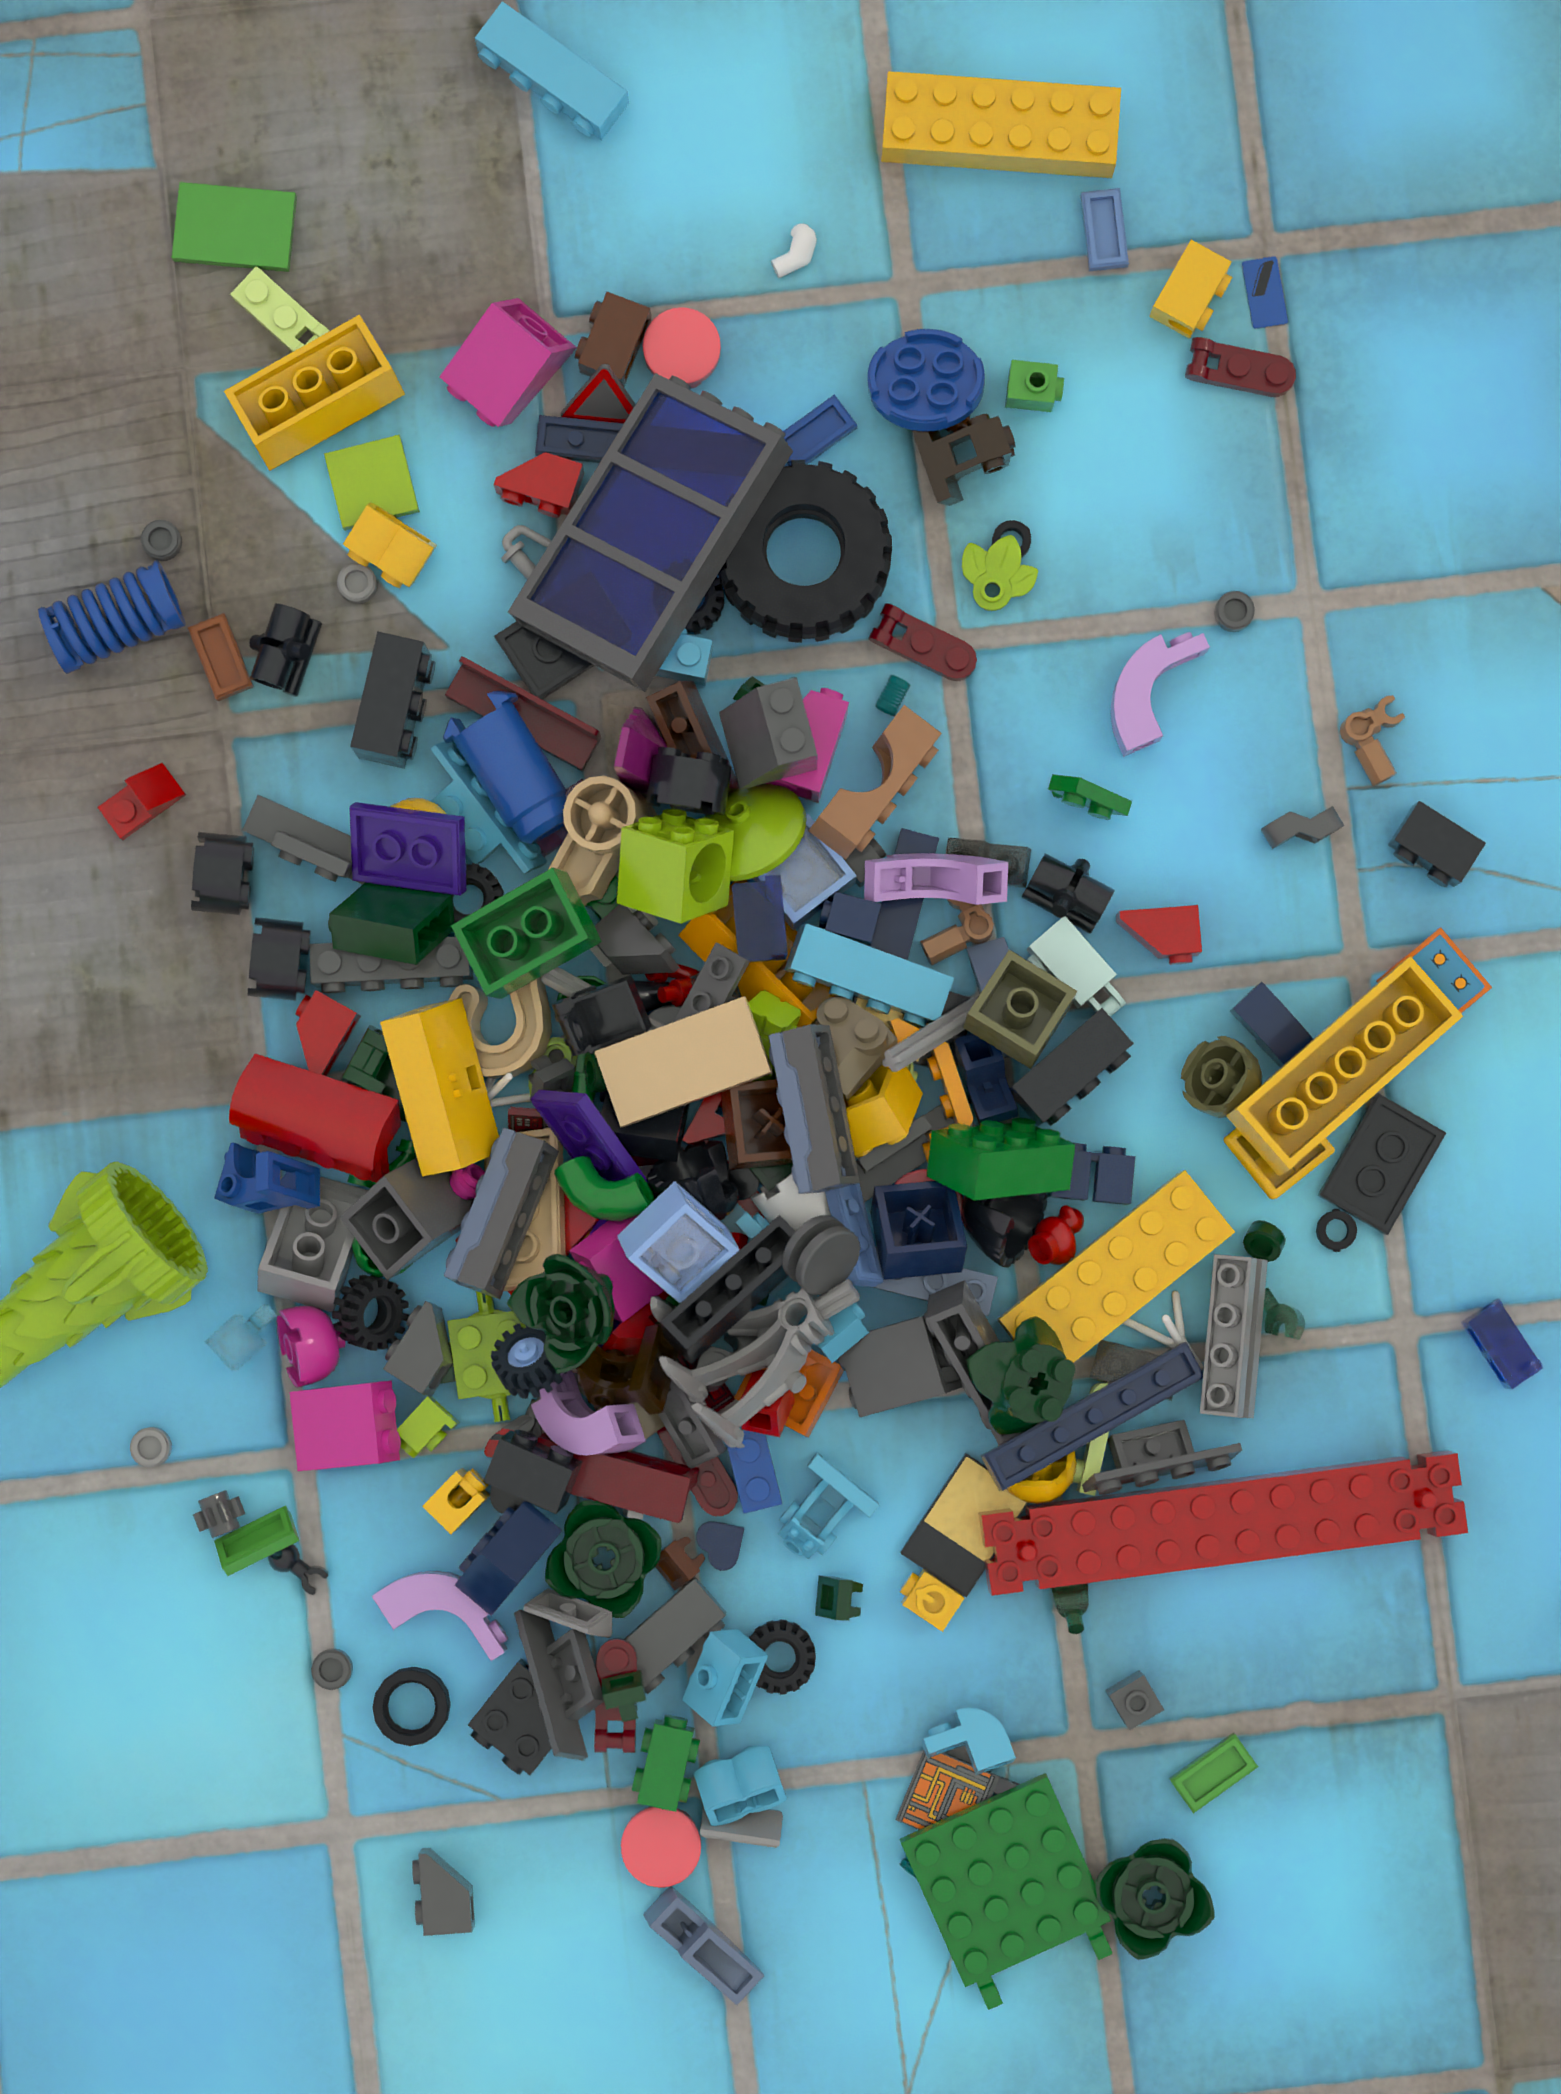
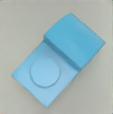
(979, 1732)

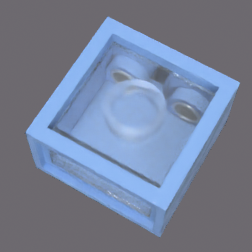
(810, 878)
(677, 1242)

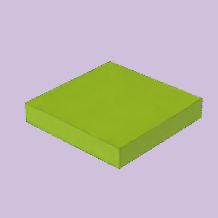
(371, 474)

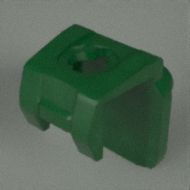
(372, 1067)

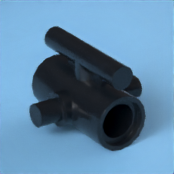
(284, 649)
(1068, 892)

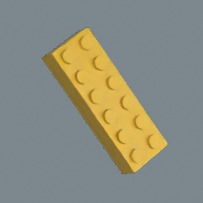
(1001, 124)
(1344, 1066)
(1124, 1267)

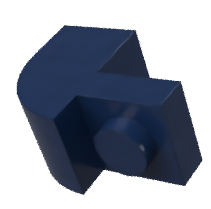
(984, 1079)

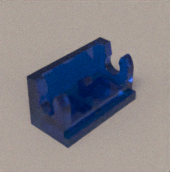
(1502, 1344)

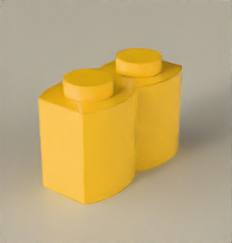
(389, 546)

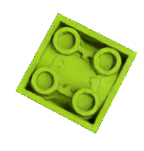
(675, 866)

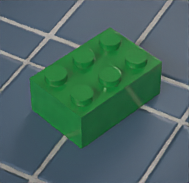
(526, 933)
(1000, 1159)

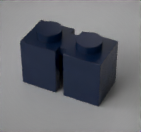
(850, 917)
(1111, 1180)

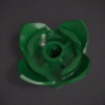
(568, 1305)
(1003, 1375)
(572, 1567)
(1146, 1928)

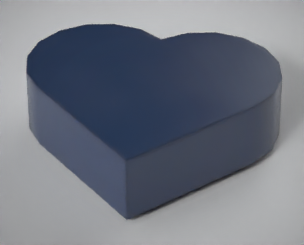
(721, 1542)

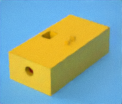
(441, 1086)

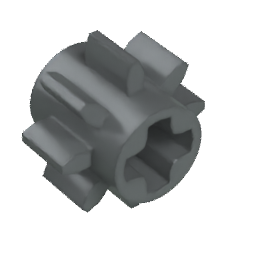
(219, 1514)

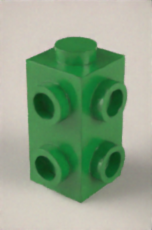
(668, 1749)

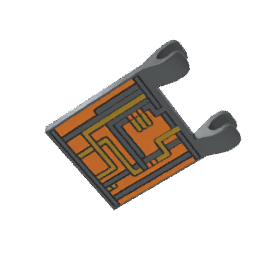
(945, 1787)

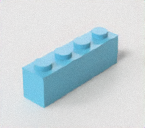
(551, 71)
(868, 974)

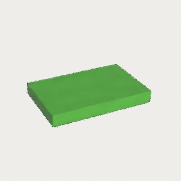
(234, 226)

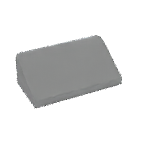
(571, 1613)
(755, 1828)

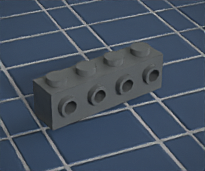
(337, 968)
(962, 1331)

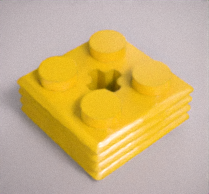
(1264, 1175)

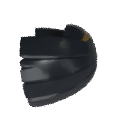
(702, 1173)
(1003, 1224)

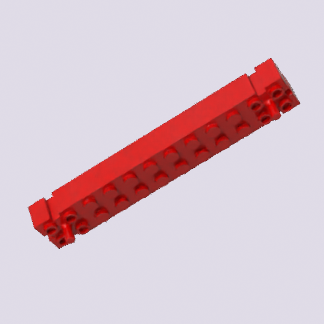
(1223, 1522)

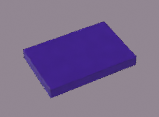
(408, 848)
(585, 1132)

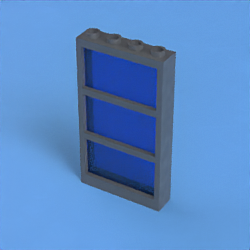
(651, 530)

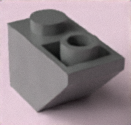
(631, 944)
(423, 1352)
(445, 1896)

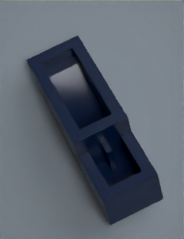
(1271, 1024)

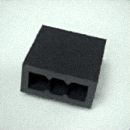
(651, 1138)
(513, 1722)

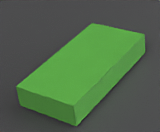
(256, 1540)
(1213, 1772)

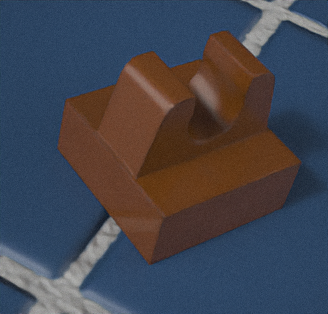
(677, 1565)

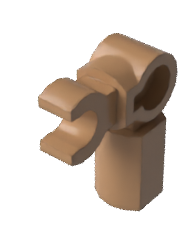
(1359, 731)
(975, 928)

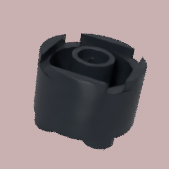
(688, 782)
(220, 873)
(277, 959)

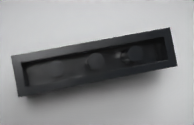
(729, 1292)

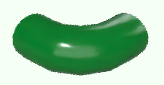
(602, 1197)

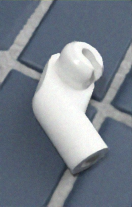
(800, 251)

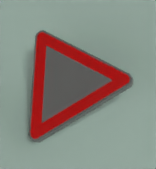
(601, 399)

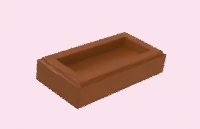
(220, 657)

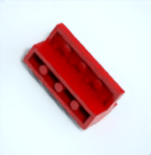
(315, 1117)

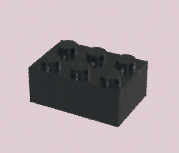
(392, 700)
(1072, 1069)

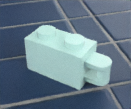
(1075, 962)

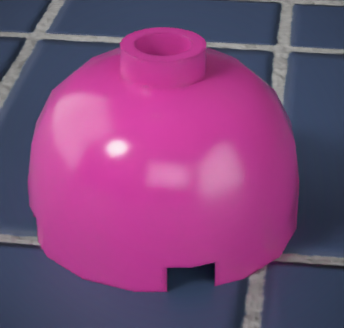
(309, 1342)

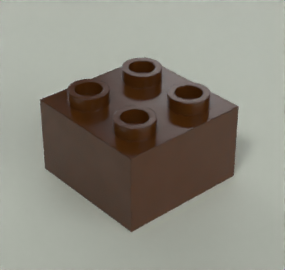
(754, 1126)

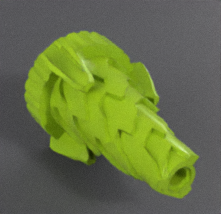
(114, 1256)

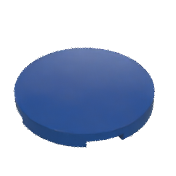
(926, 380)

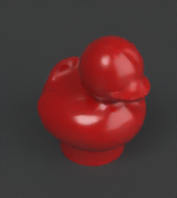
(1055, 1237)

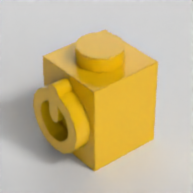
(930, 1599)

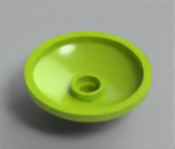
(766, 828)

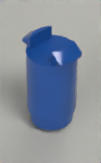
(512, 769)

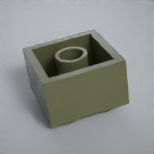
(1019, 1009)

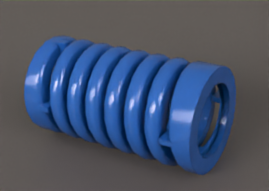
(111, 636)

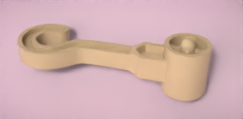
(591, 858)

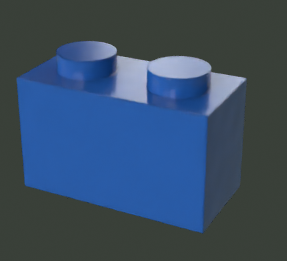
(755, 1473)

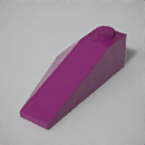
(635, 750)

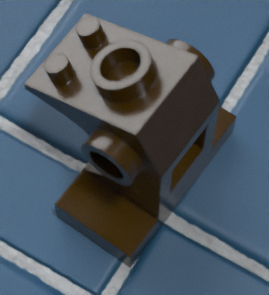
(992, 445)
(607, 1374)

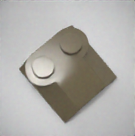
(857, 1041)

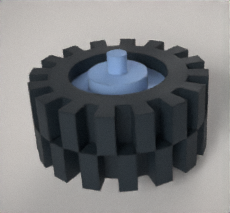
(523, 1362)

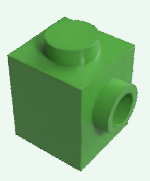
(1033, 386)

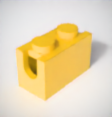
(1191, 288)
(449, 1505)

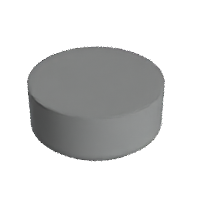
(357, 583)
(150, 1447)

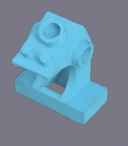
(805, 1536)

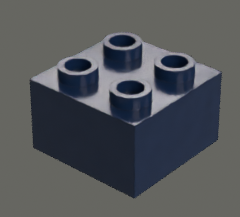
(918, 1230)
(506, 1555)

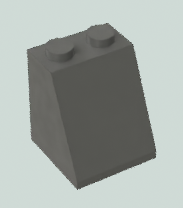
(769, 734)
(405, 1217)
(897, 1367)

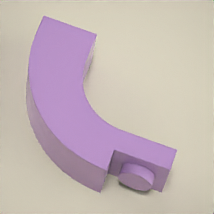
(1131, 704)
(936, 876)
(580, 1429)
(438, 1591)

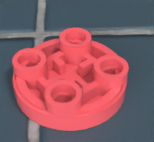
(682, 345)
(661, 1846)

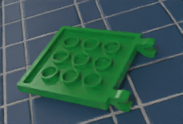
(1006, 1883)

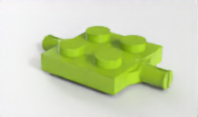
(471, 1350)

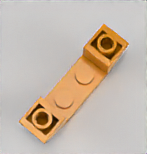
(941, 1067)

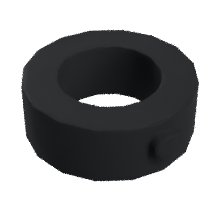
(1013, 525)
(1351, 1230)

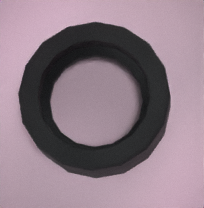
(386, 1723)

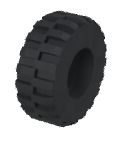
(848, 592)

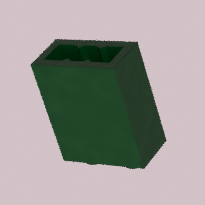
(391, 922)

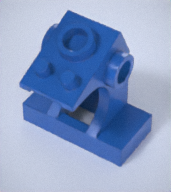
(254, 1183)

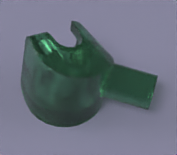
(1281, 1313)
(1071, 1604)

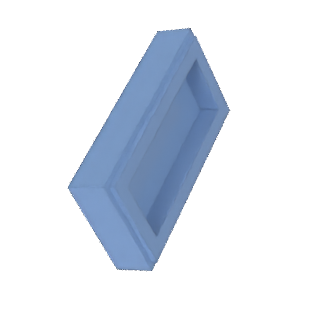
(1104, 229)

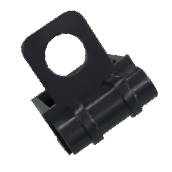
(601, 1016)

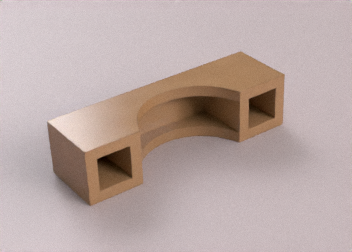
(850, 814)

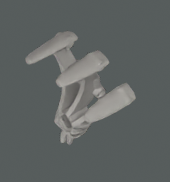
(779, 1347)

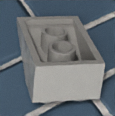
(310, 1249)

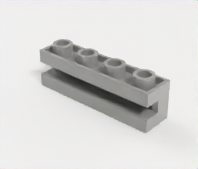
(1233, 1336)

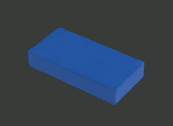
(819, 430)

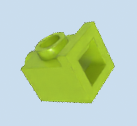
(425, 1427)

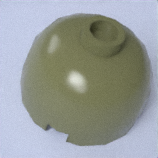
(1220, 1076)

